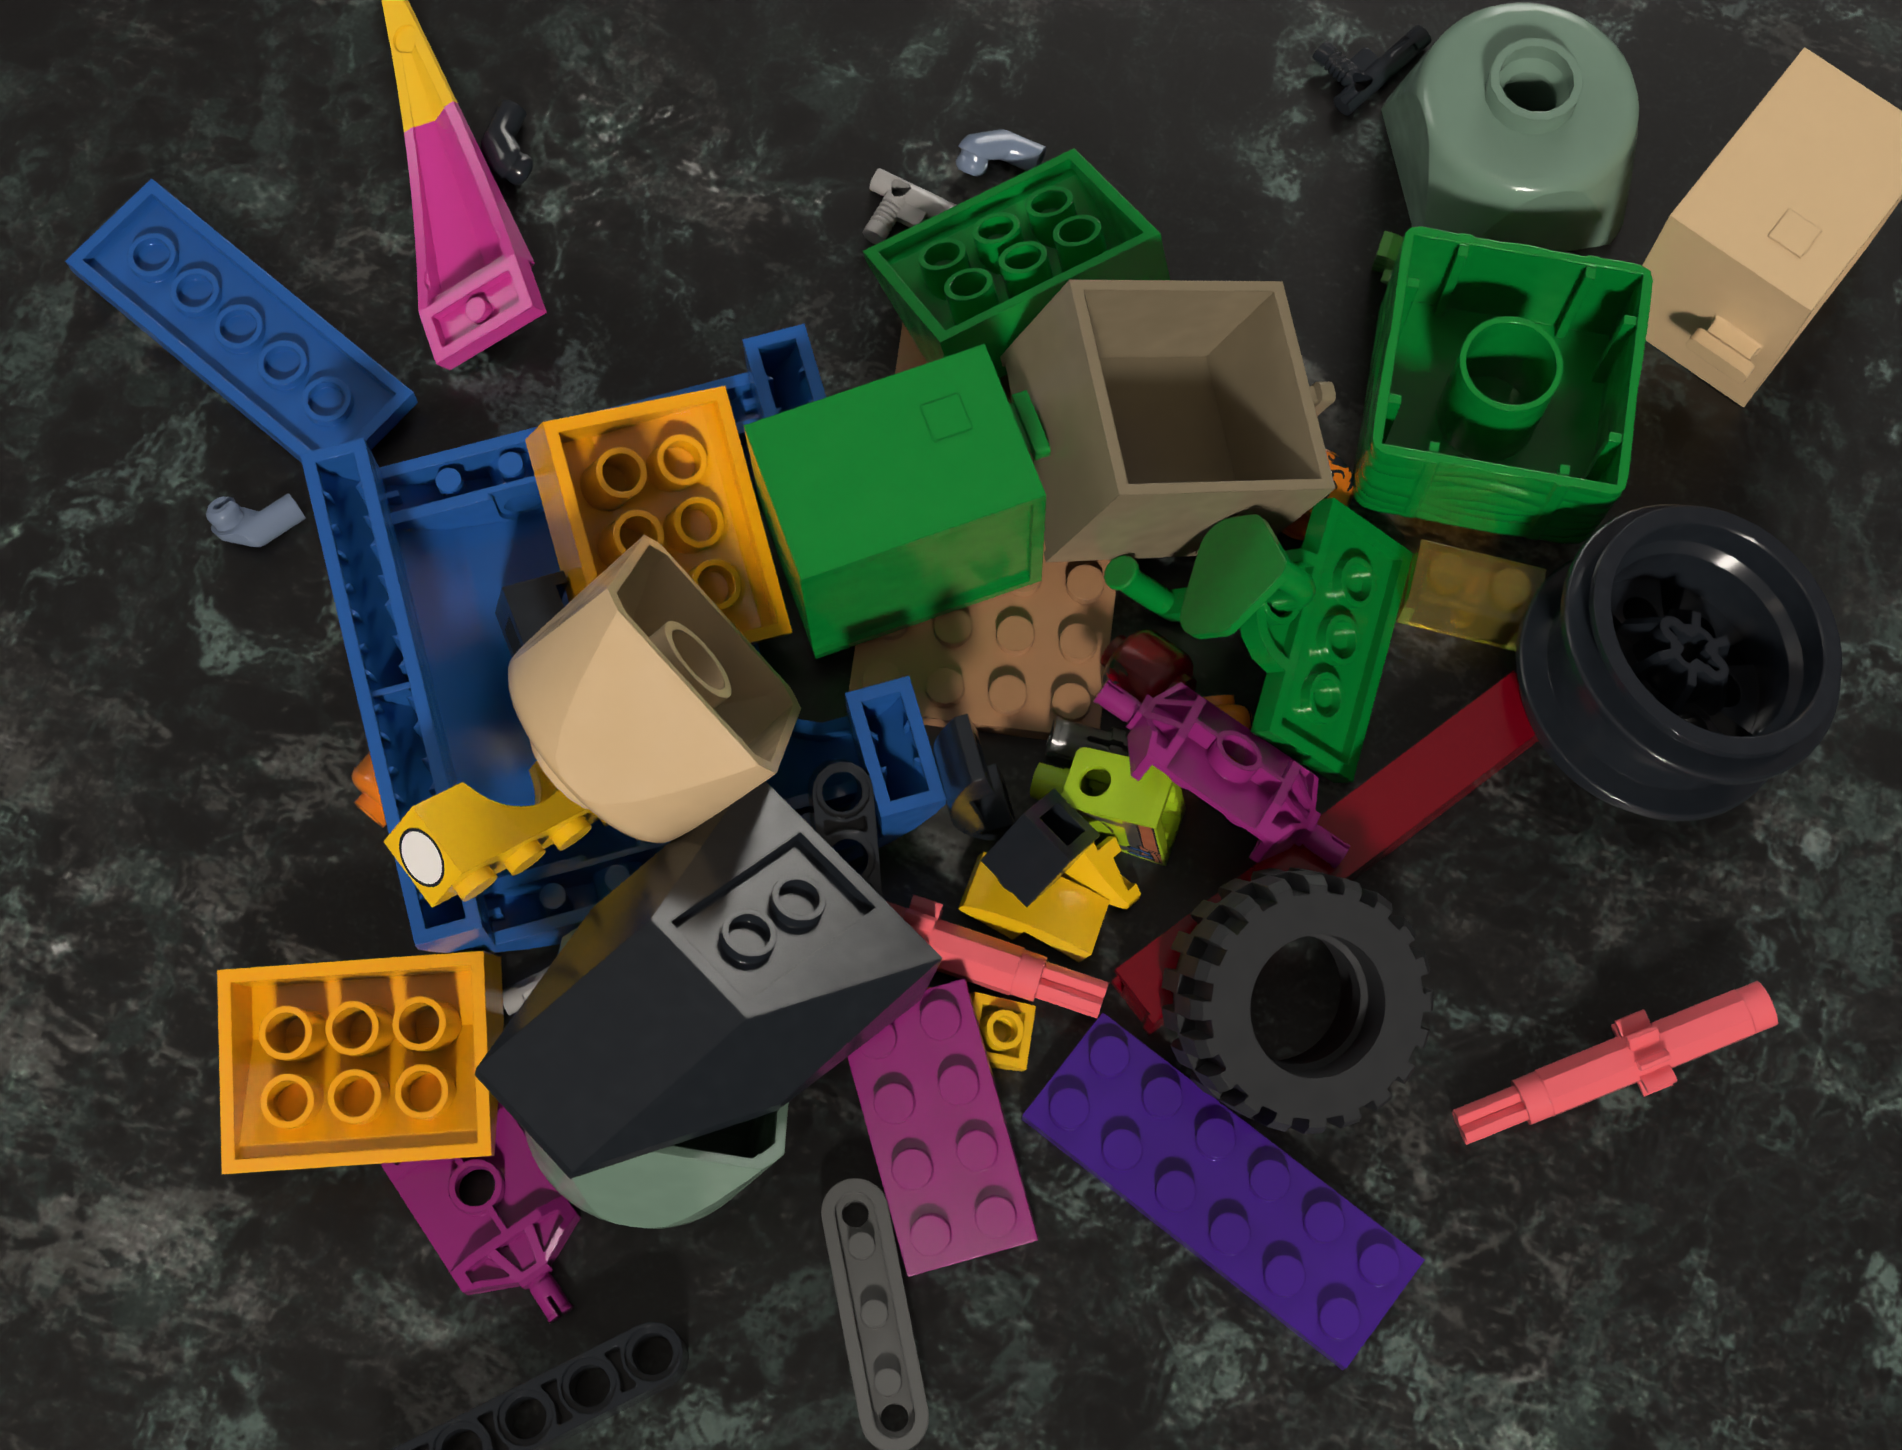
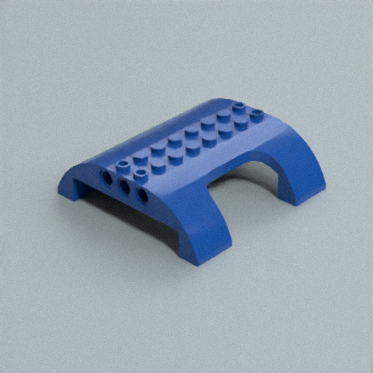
(416, 591)

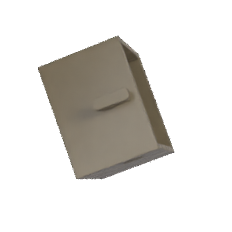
(1168, 414)

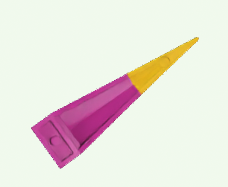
(469, 251)

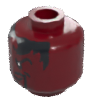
(1146, 664)

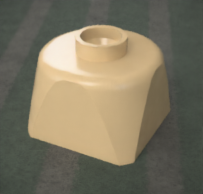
(650, 700)

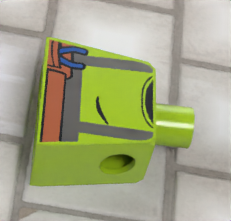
(1101, 789)

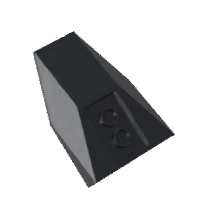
(705, 991)

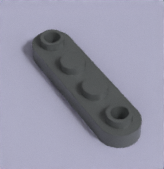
(874, 1315)

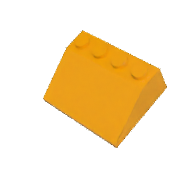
(666, 474)
(357, 1061)

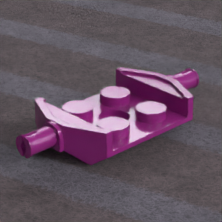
(1191, 744)
(507, 1238)

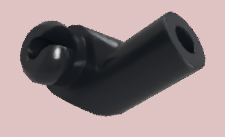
(500, 146)

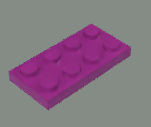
(941, 1134)

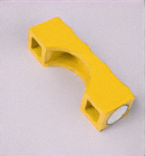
(464, 839)

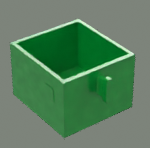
(902, 498)

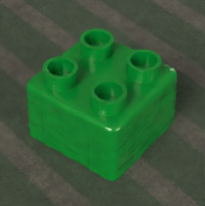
(1502, 387)

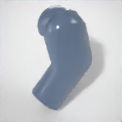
(998, 145)
(251, 526)

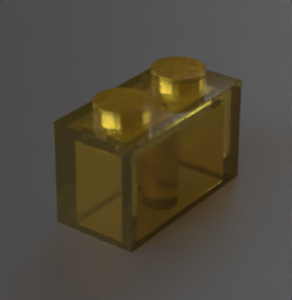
(1467, 594)

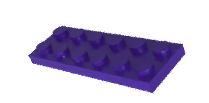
(1223, 1191)

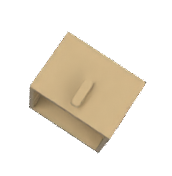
(1774, 226)

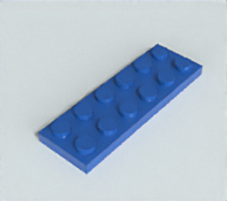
(238, 327)

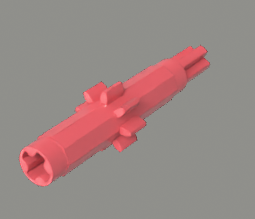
(1001, 963)
(1637, 1054)

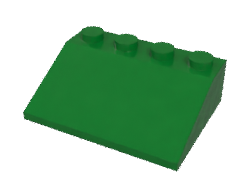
(1007, 252)

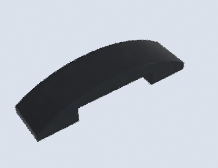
(973, 791)

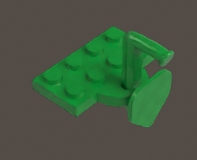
(1307, 616)

